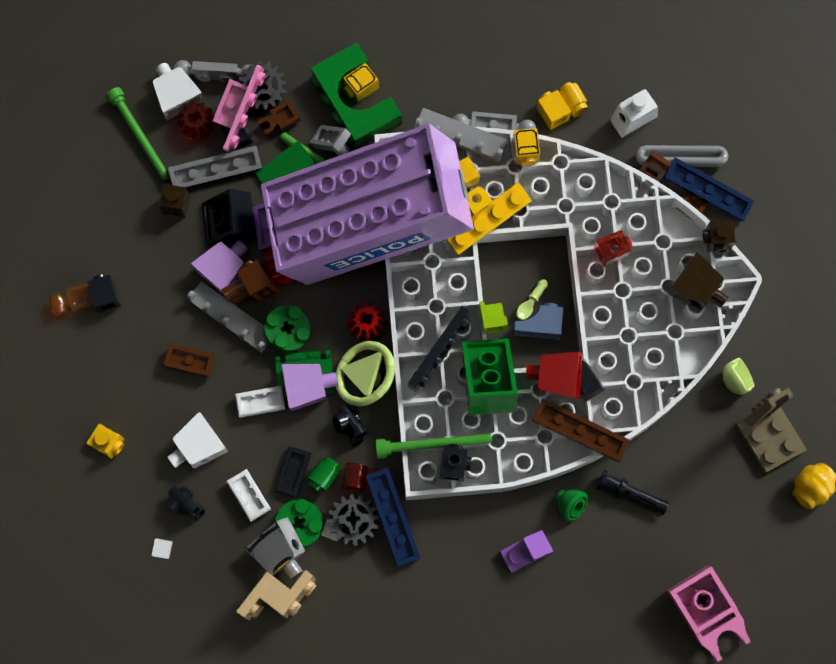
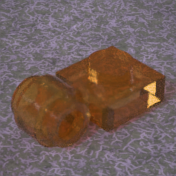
(77, 298)

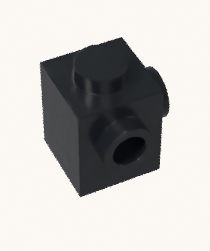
(454, 463)

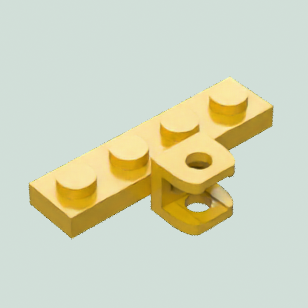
(489, 214)

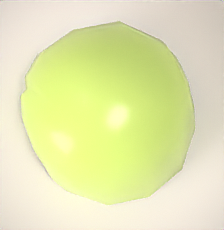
(737, 377)

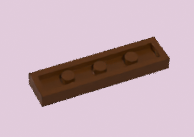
(580, 430)

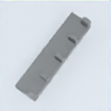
(465, 136)
(215, 167)
(228, 316)

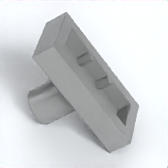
(331, 139)

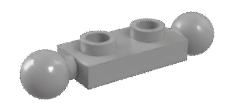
(210, 70)
(494, 120)

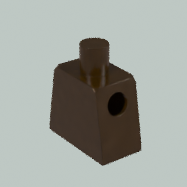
(699, 284)

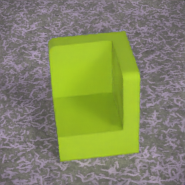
(492, 318)

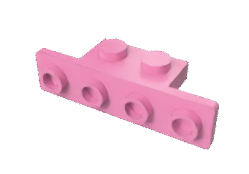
(235, 104)

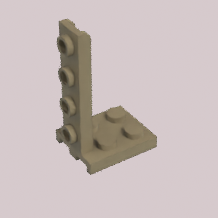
(770, 431)

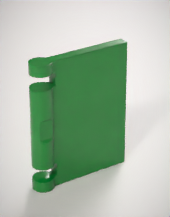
(287, 162)
(307, 357)

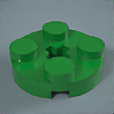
(292, 317)
(308, 511)

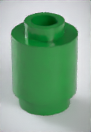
(323, 474)

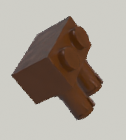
(253, 282)

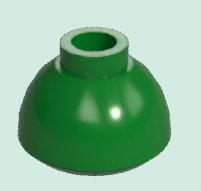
(571, 503)

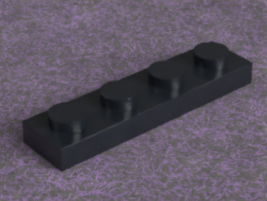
(434, 357)

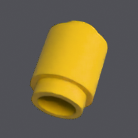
(574, 98)

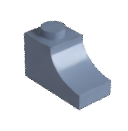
(545, 324)

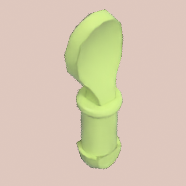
(526, 308)

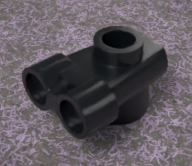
(350, 422)
(182, 500)

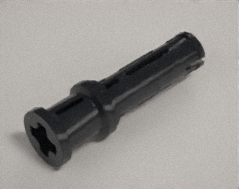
(622, 489)

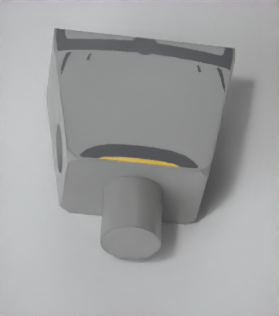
(278, 549)

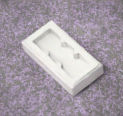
(260, 401)
(248, 495)

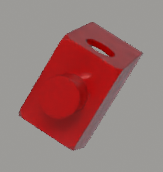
(558, 373)

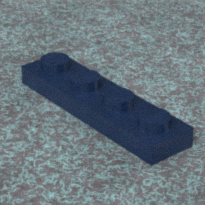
(708, 189)
(392, 516)

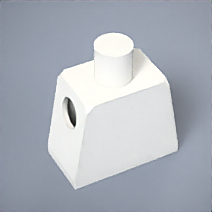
(175, 90)
(637, 112)
(196, 443)

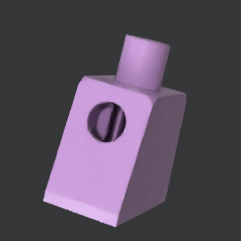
(220, 264)
(306, 384)

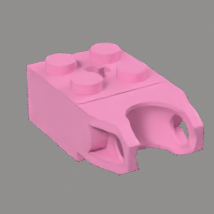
(714, 616)

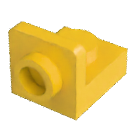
(106, 441)

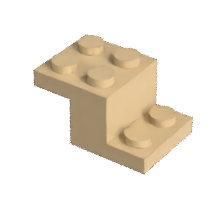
(277, 596)

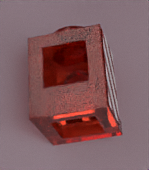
(618, 240)

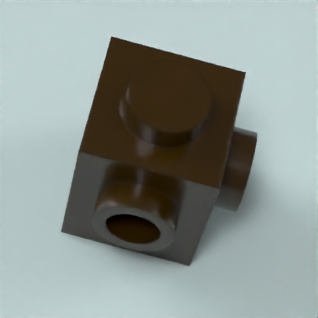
(719, 236)

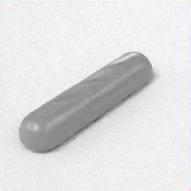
(691, 154)

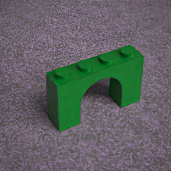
(361, 124)

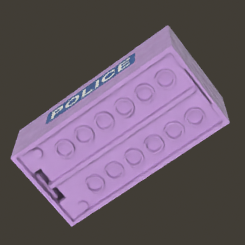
(367, 205)

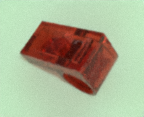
(355, 478)

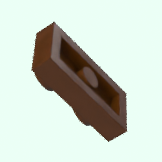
(189, 360)

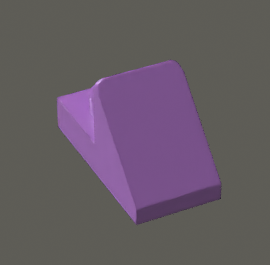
(526, 551)

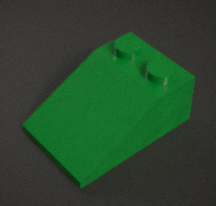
(489, 376)

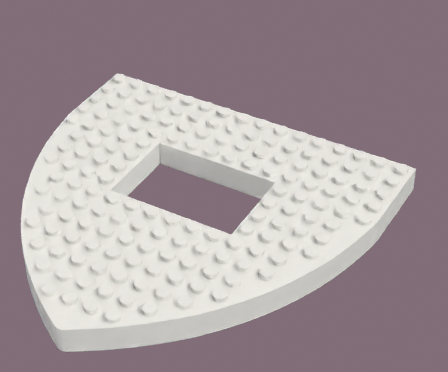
(628, 327)

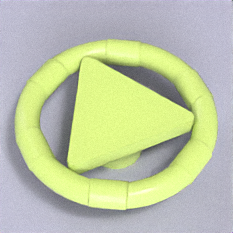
(365, 373)

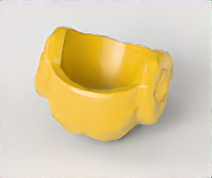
(814, 485)

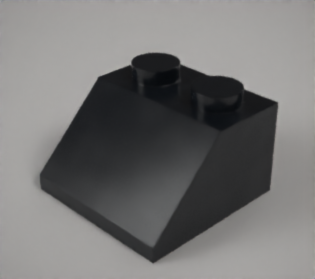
(228, 217)

